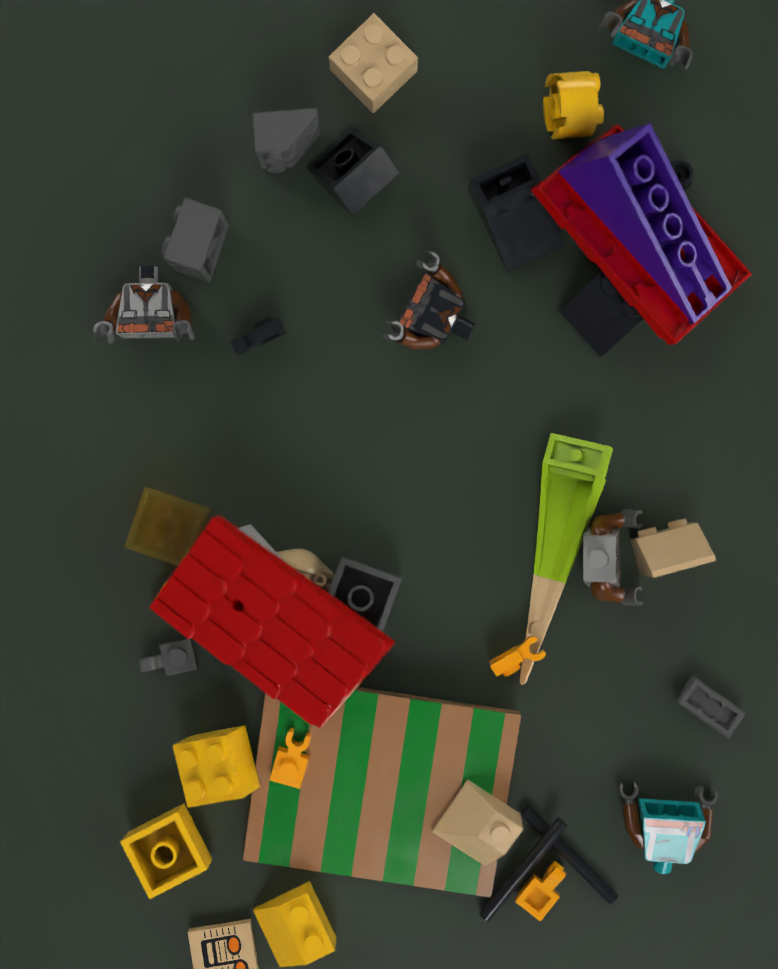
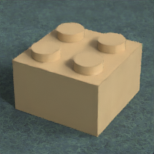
(373, 63)

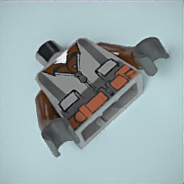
(146, 311)
(602, 557)

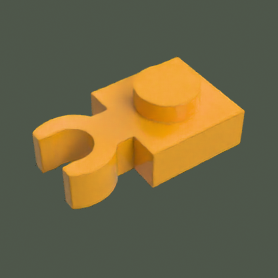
(290, 762)

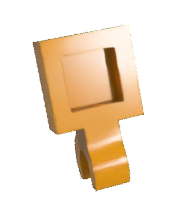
(509, 660)
(540, 894)

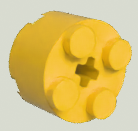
(572, 104)

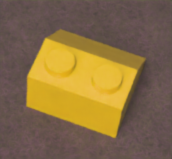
(296, 927)

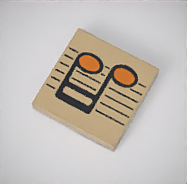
(223, 946)

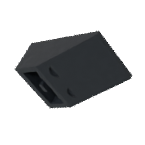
(513, 214)

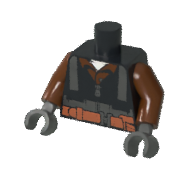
(431, 310)

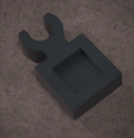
(264, 332)

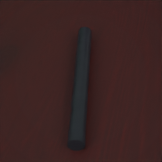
(571, 856)
(523, 869)

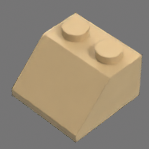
(671, 549)

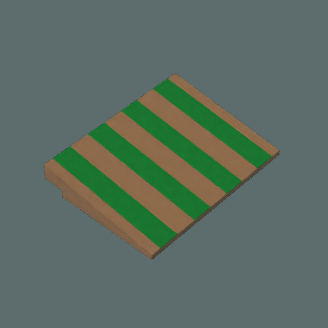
(379, 788)

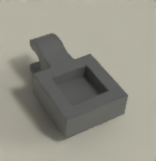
(174, 657)

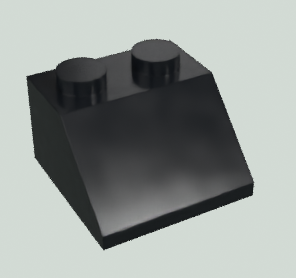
(353, 170)
(601, 314)

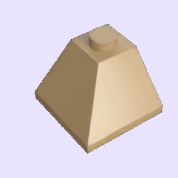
(479, 824)

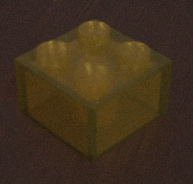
(166, 525)

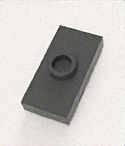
(710, 707)

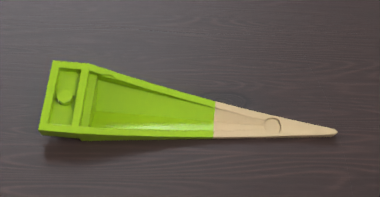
(569, 494)

